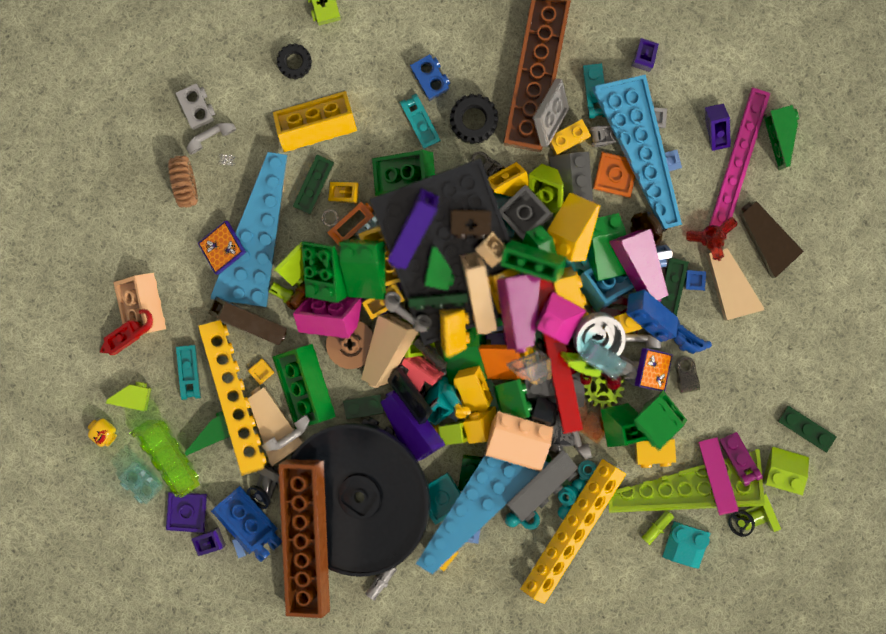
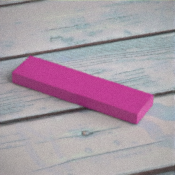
(718, 476)

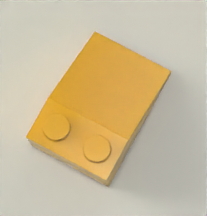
(574, 227)
(453, 330)

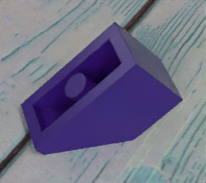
(718, 126)

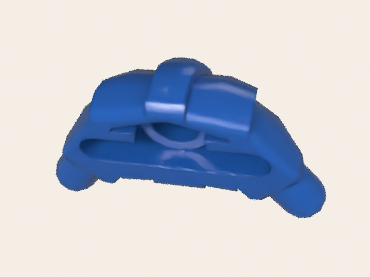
(689, 342)

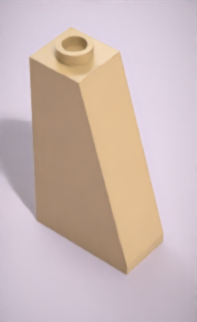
(732, 288)
(478, 292)
(387, 348)
(272, 423)

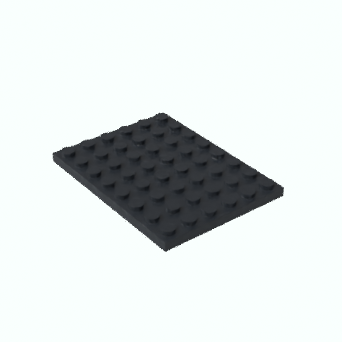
(457, 188)

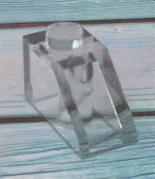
(533, 367)

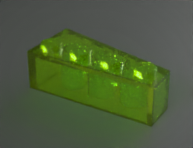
(166, 457)

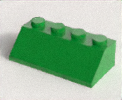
(304, 385)

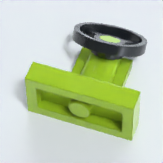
(753, 517)

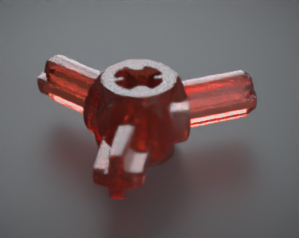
(713, 237)

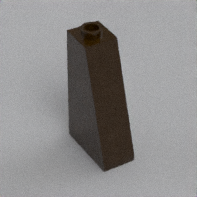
(769, 238)
(247, 321)

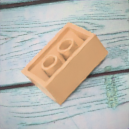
(137, 294)
(519, 441)

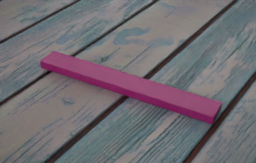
(740, 156)

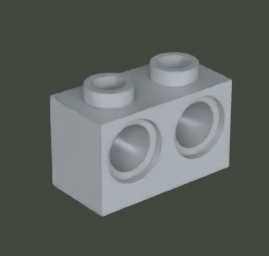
(191, 108)

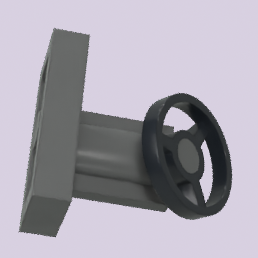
(265, 486)

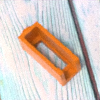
(366, 209)

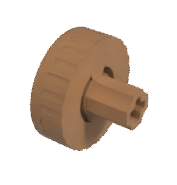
(339, 350)

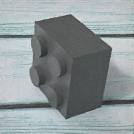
(525, 211)

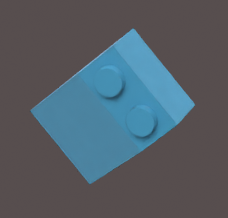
(604, 292)

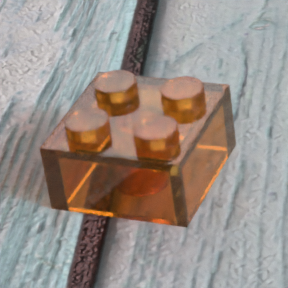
(593, 427)

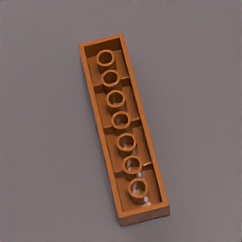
(536, 70)
(304, 538)

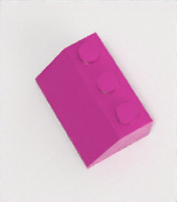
(328, 317)

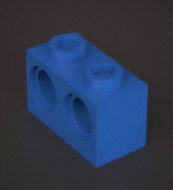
(426, 79)

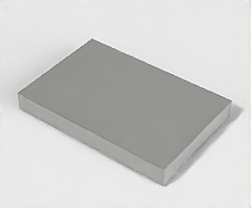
(551, 112)

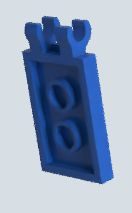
(247, 523)

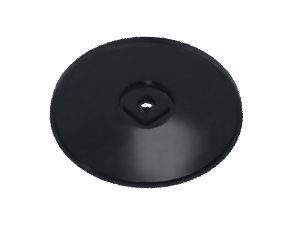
(395, 512)

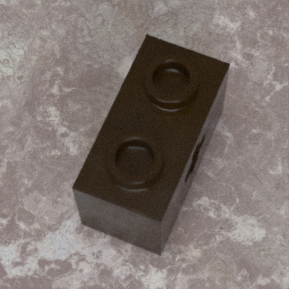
(481, 218)

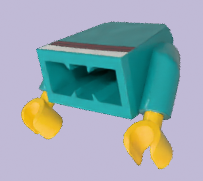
(443, 400)

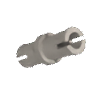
(380, 582)

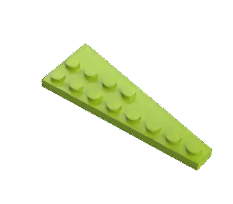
(686, 491)

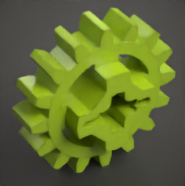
(595, 394)

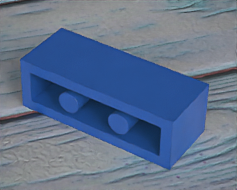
(652, 315)

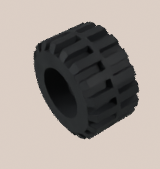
(480, 103)

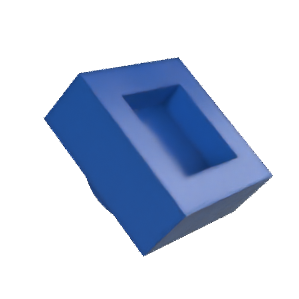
(695, 280)

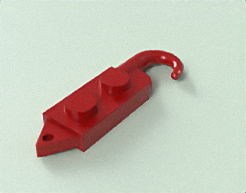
(126, 334)

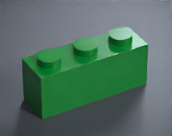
(533, 261)

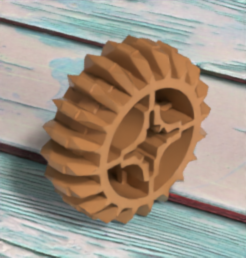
(183, 181)

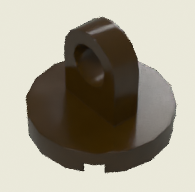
(647, 220)

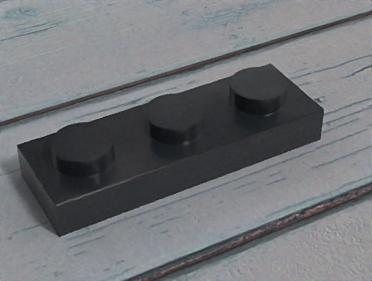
(410, 395)

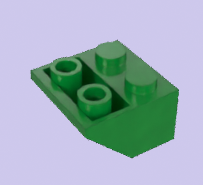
(512, 400)
(620, 425)

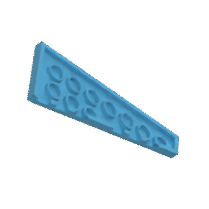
(635, 125)
(250, 276)
(483, 496)

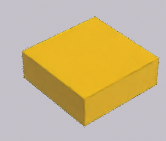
(261, 371)

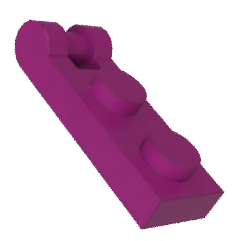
(740, 458)

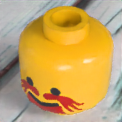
(102, 432)

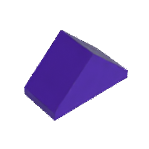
(645, 55)
(208, 542)

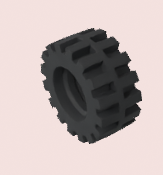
(294, 49)

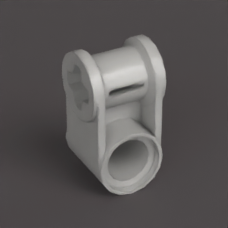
(605, 136)

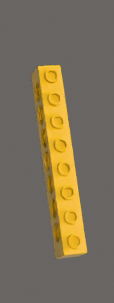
(208, 333)
(573, 531)

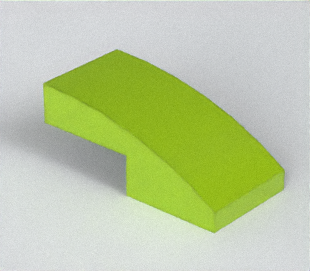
(580, 364)

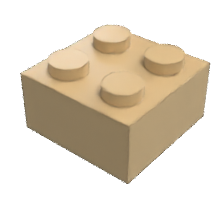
(491, 249)

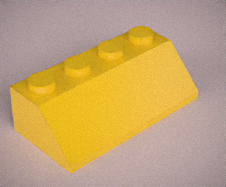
(314, 121)

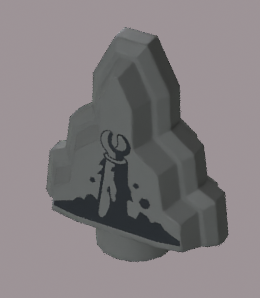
(558, 438)

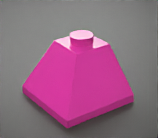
(559, 318)

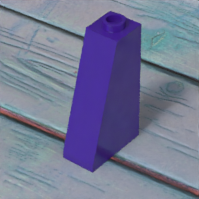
(413, 229)
(418, 438)

